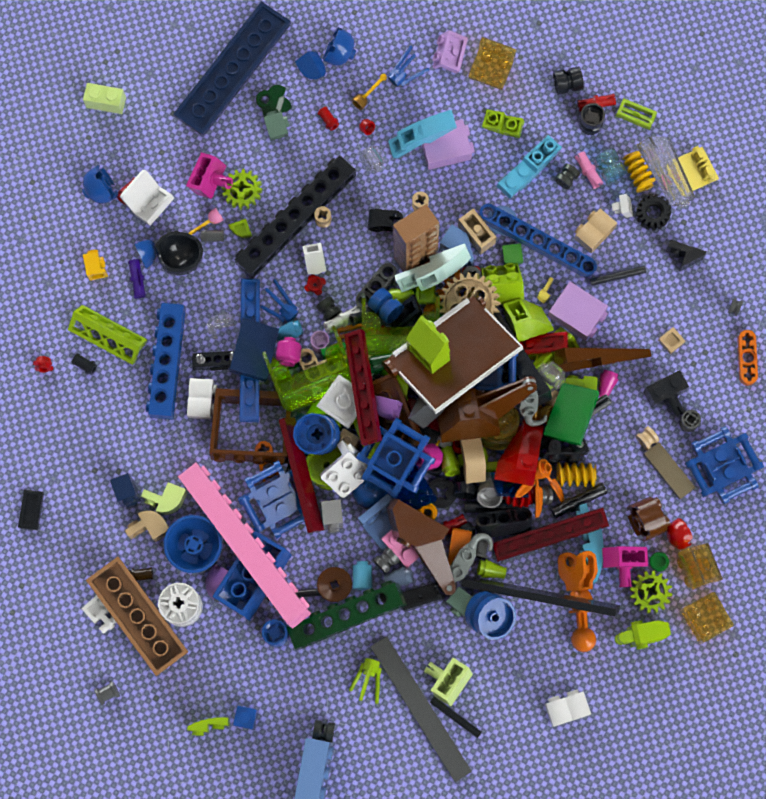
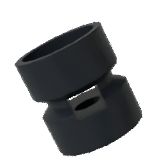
(568, 80)
(592, 114)
(462, 490)

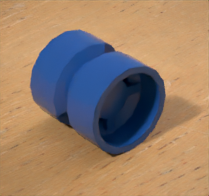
(382, 303)
(275, 633)

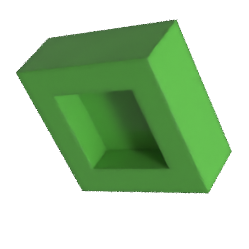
(512, 253)

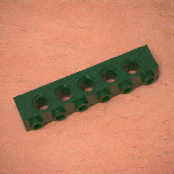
(394, 601)

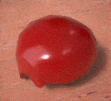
(679, 534)

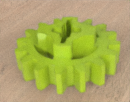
(249, 189)
(640, 586)

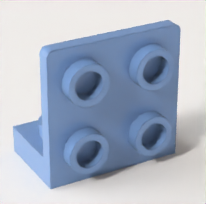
(376, 521)

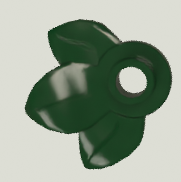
(276, 100)

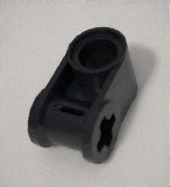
(382, 220)

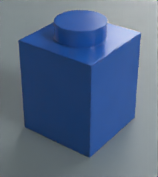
(245, 717)

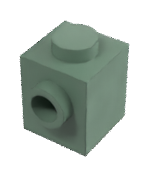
(276, 125)
(458, 602)

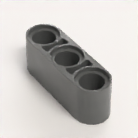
(377, 279)

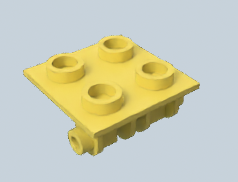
(698, 168)

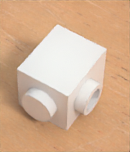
(314, 258)

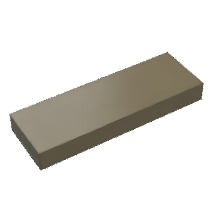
(669, 471)

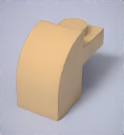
(149, 521)

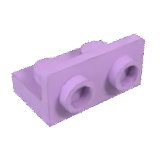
(450, 51)

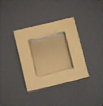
(671, 340)

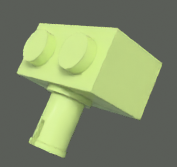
(449, 681)

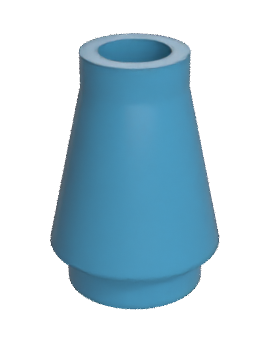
(290, 329)

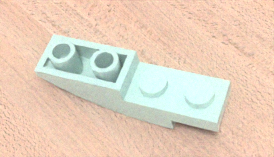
(437, 270)

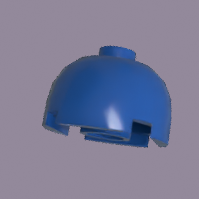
(340, 48)
(98, 186)
(368, 493)

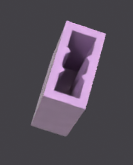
(449, 148)
(578, 311)

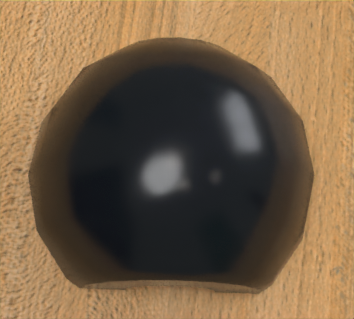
(179, 252)

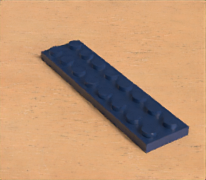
(232, 69)

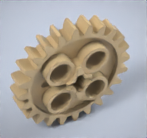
(452, 296)

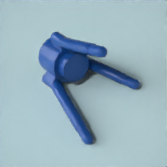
(397, 74)
(288, 312)

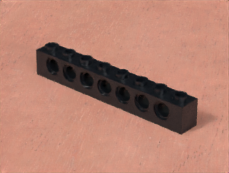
(336, 166)

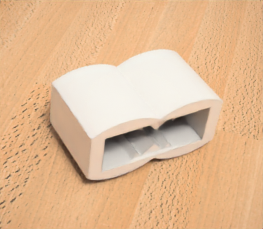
(201, 398)
(567, 708)

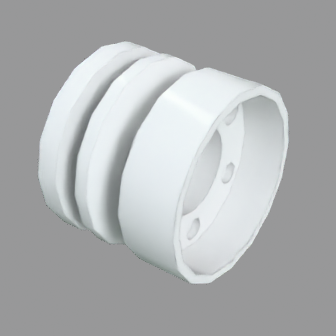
(189, 611)

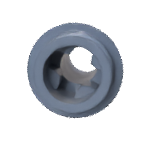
(402, 576)

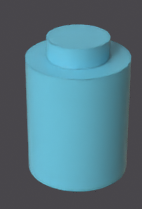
(362, 576)

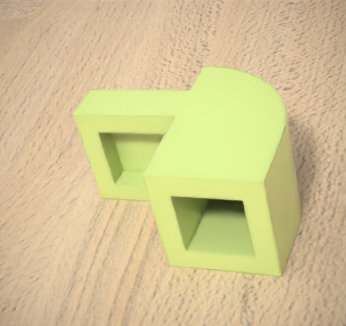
(169, 502)

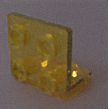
(492, 63)
(707, 617)

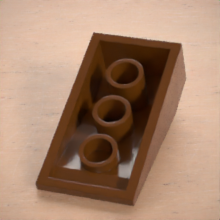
(391, 388)

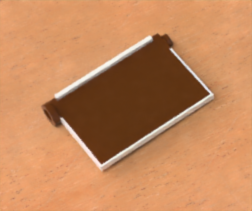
(476, 348)

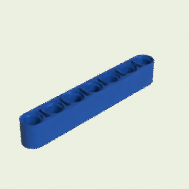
(547, 240)

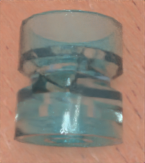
(611, 168)

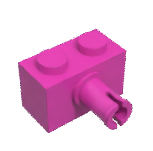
(208, 175)
(624, 559)

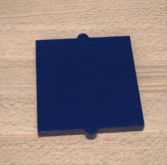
(505, 488)

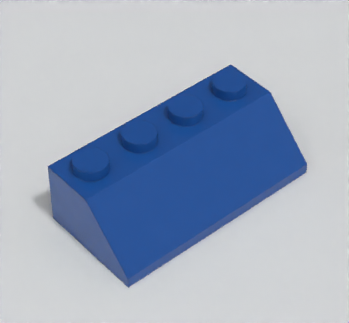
(239, 588)

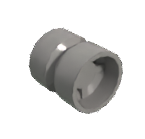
(486, 493)

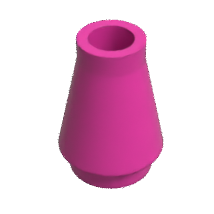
(607, 382)

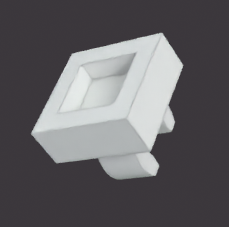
(623, 206)

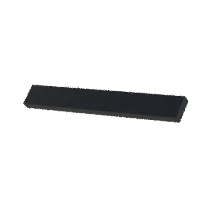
(541, 596)

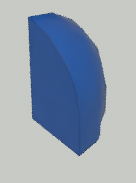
(311, 65)
(146, 251)

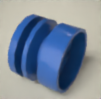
(307, 428)

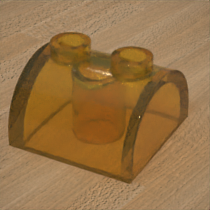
(699, 566)

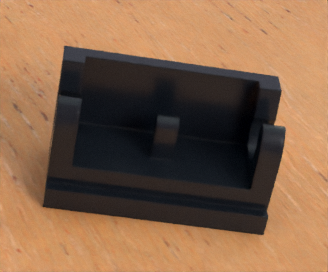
(421, 596)

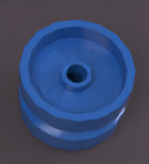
(490, 615)

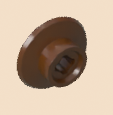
(329, 576)

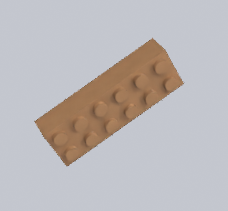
(415, 238)
(137, 616)

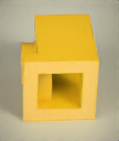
(94, 265)

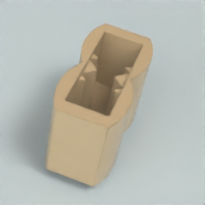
(595, 230)

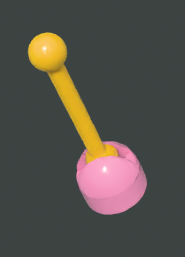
(213, 217)

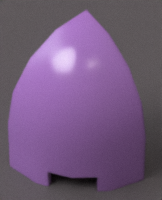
(388, 408)
(214, 579)

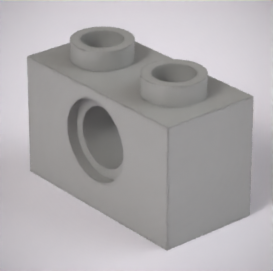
(332, 515)

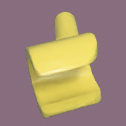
(543, 296)

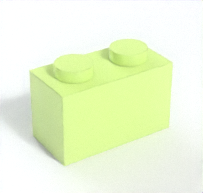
(104, 98)

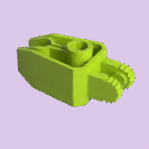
(642, 634)

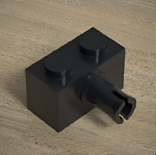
(667, 391)

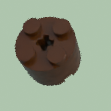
(648, 518)

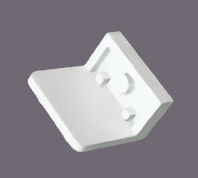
(146, 198)
(345, 472)

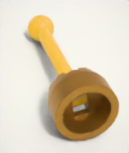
(360, 100)

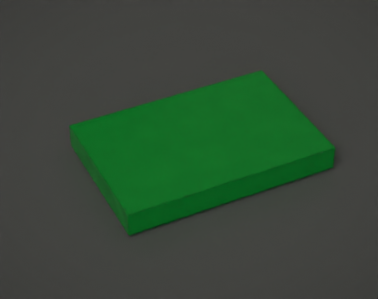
(571, 414)

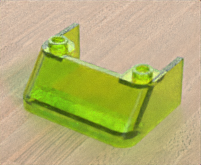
(388, 339)
(311, 384)

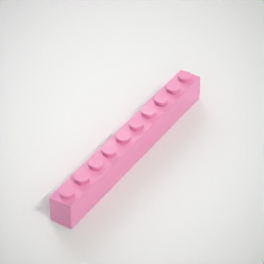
(244, 545)

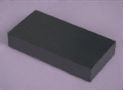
(31, 510)

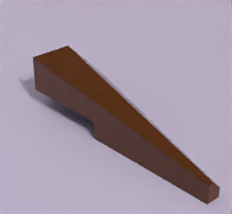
(582, 358)

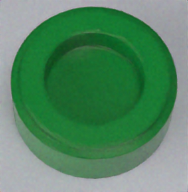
(659, 561)

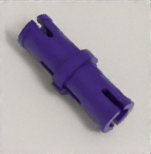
(137, 278)

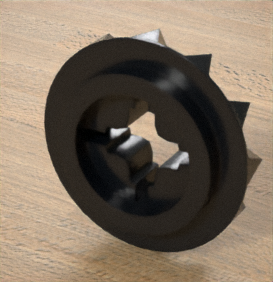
(442, 484)

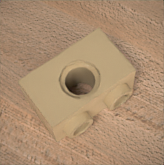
(477, 230)

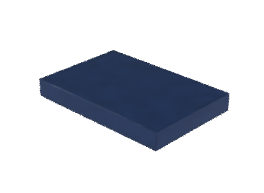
(250, 343)

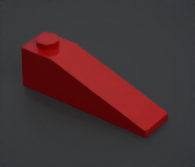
(521, 456)

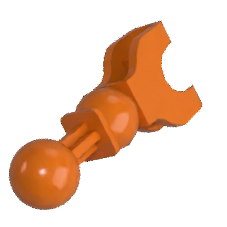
(579, 579)

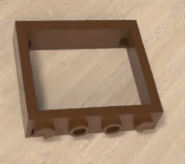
(232, 396)

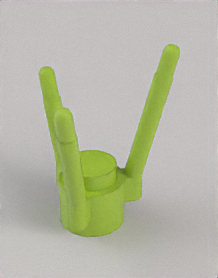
(370, 668)

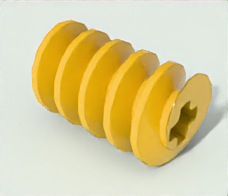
(638, 171)
(576, 474)

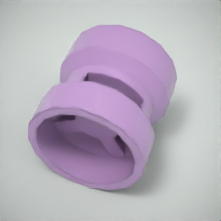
(319, 338)

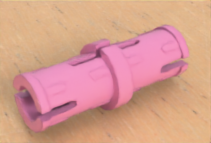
(589, 170)

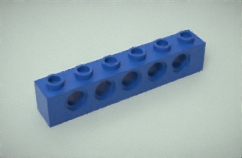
(166, 313)

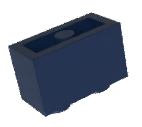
(125, 491)

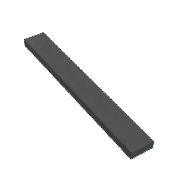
(421, 709)

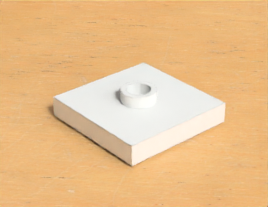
(339, 402)

